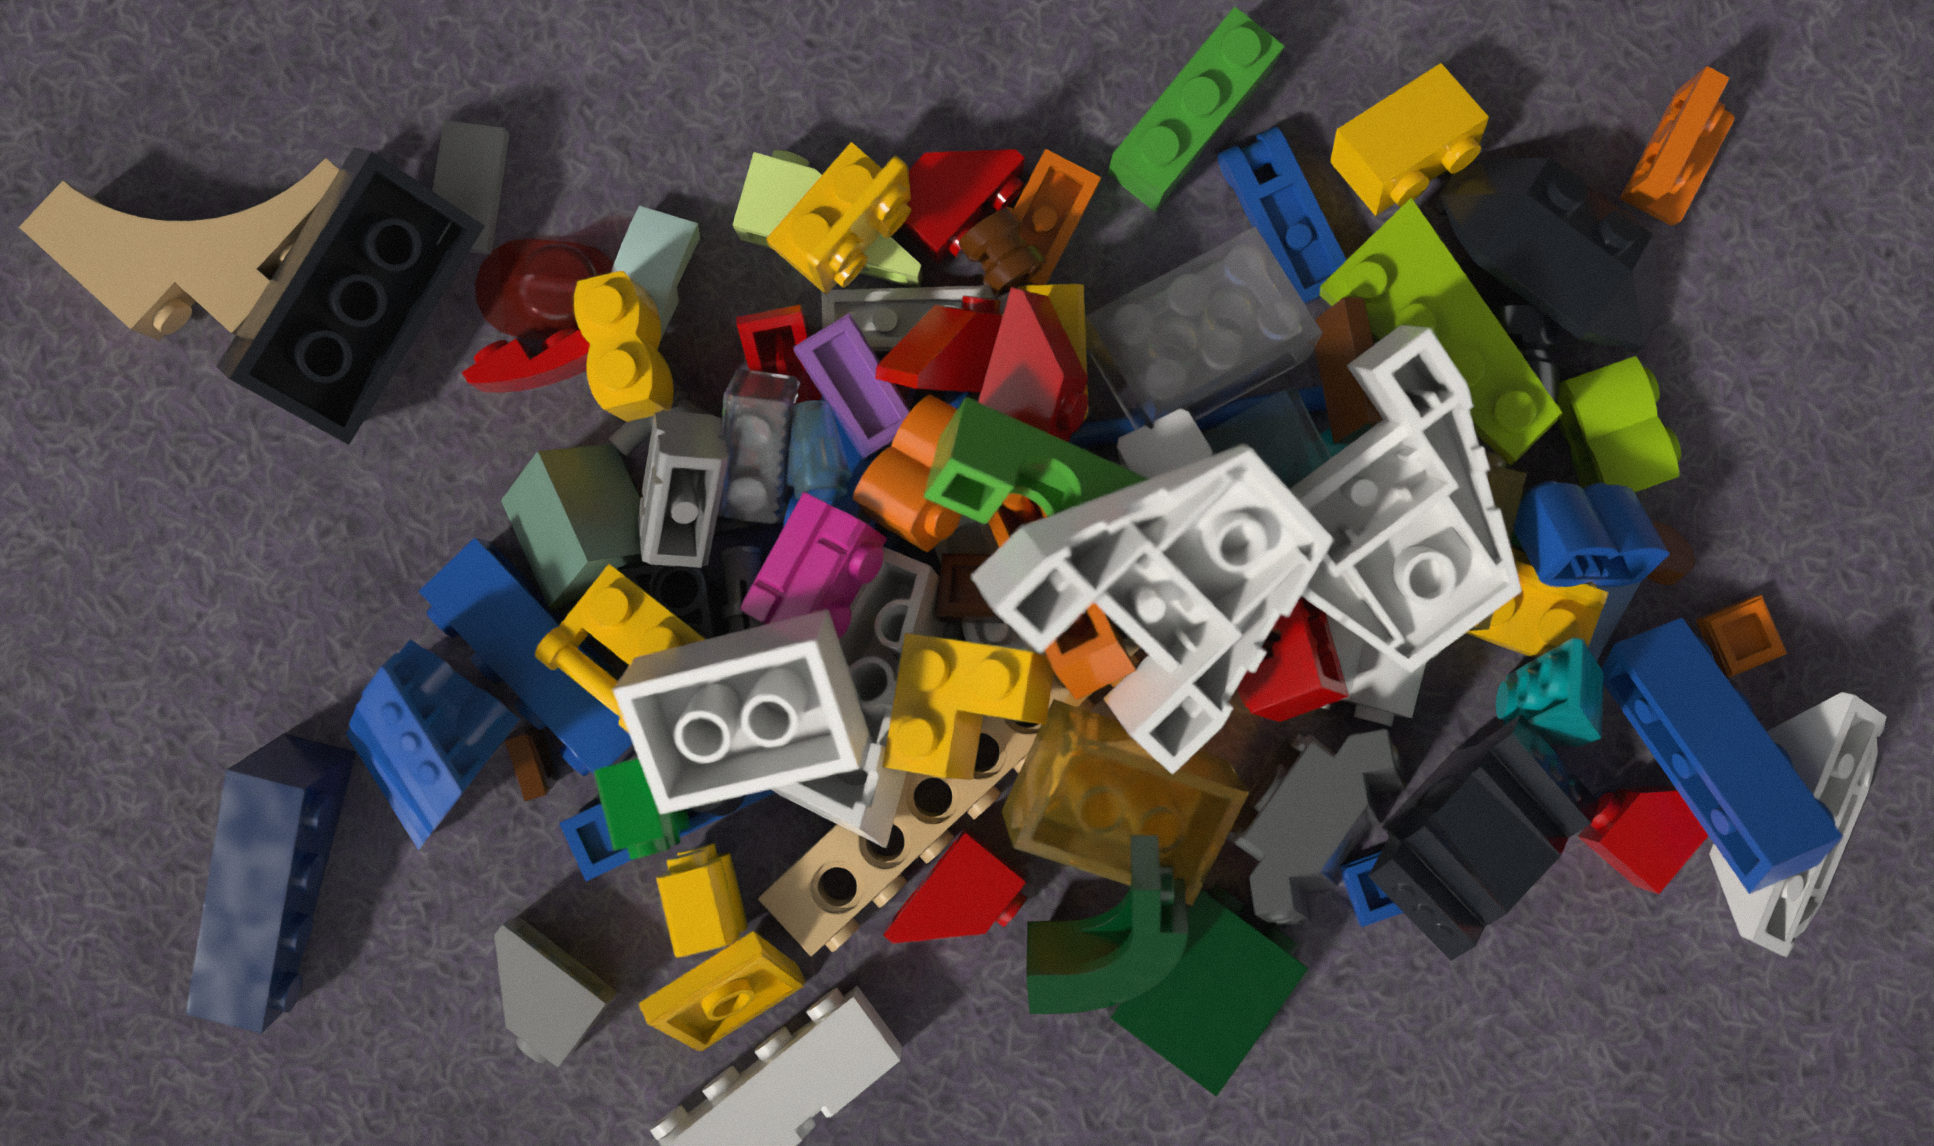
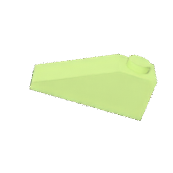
(778, 185)

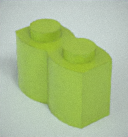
(1616, 427)

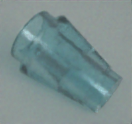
(817, 453)

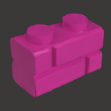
(816, 566)

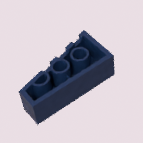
(266, 880)

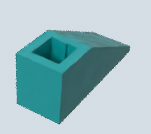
(1557, 695)

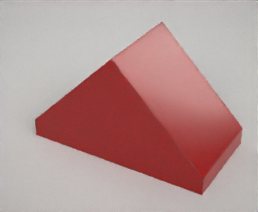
(770, 342)

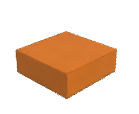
(1741, 636)

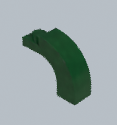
(1114, 954)

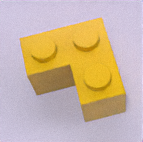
(946, 692)

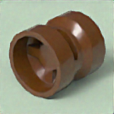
(1002, 252)

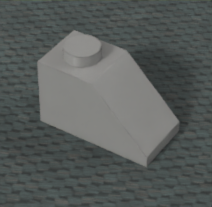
(546, 993)

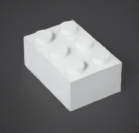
(743, 712)

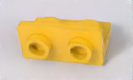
(1543, 614)

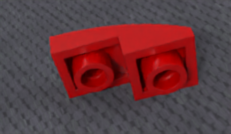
(514, 367)

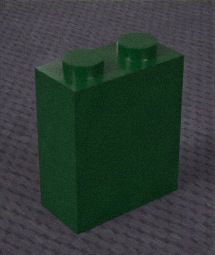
(1217, 994)

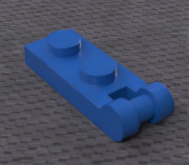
(1284, 211)

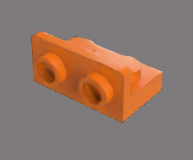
(1681, 149)

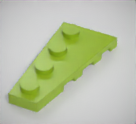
(1418, 283)

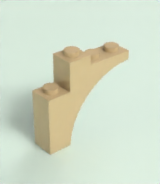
(159, 268)

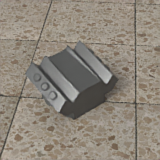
(1310, 817)

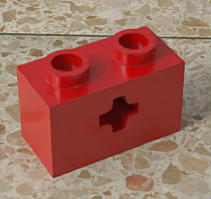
(1298, 669)

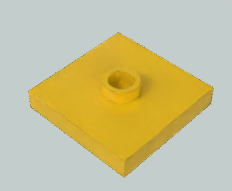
(723, 992)

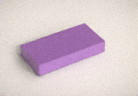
(844, 373)

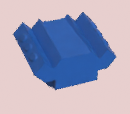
(425, 735)

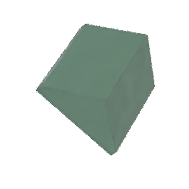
(574, 518)

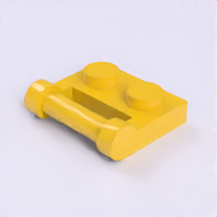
(622, 620)

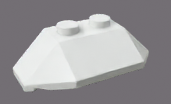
(1835, 758)

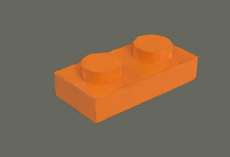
(1053, 208)

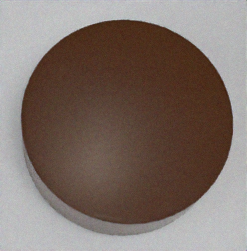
(1679, 561)

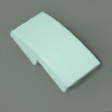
(657, 256)

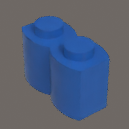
(1587, 535)

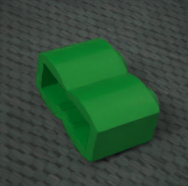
(633, 813)

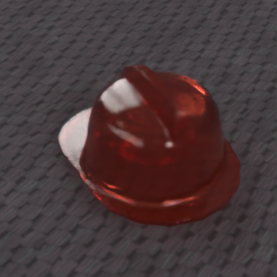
(531, 285)

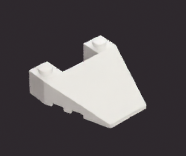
(1410, 510)
(1186, 569)

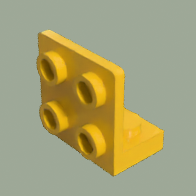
(842, 218)

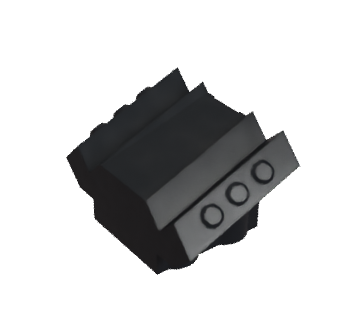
(1480, 834)

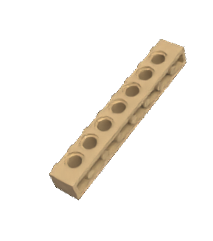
(817, 918)

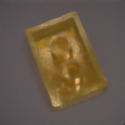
(1097, 786)

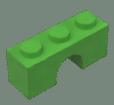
(1194, 108)
(992, 455)

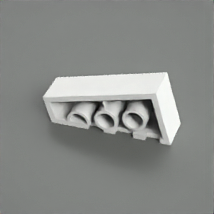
(792, 1081)

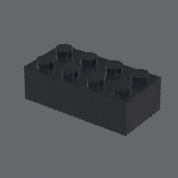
(350, 295)

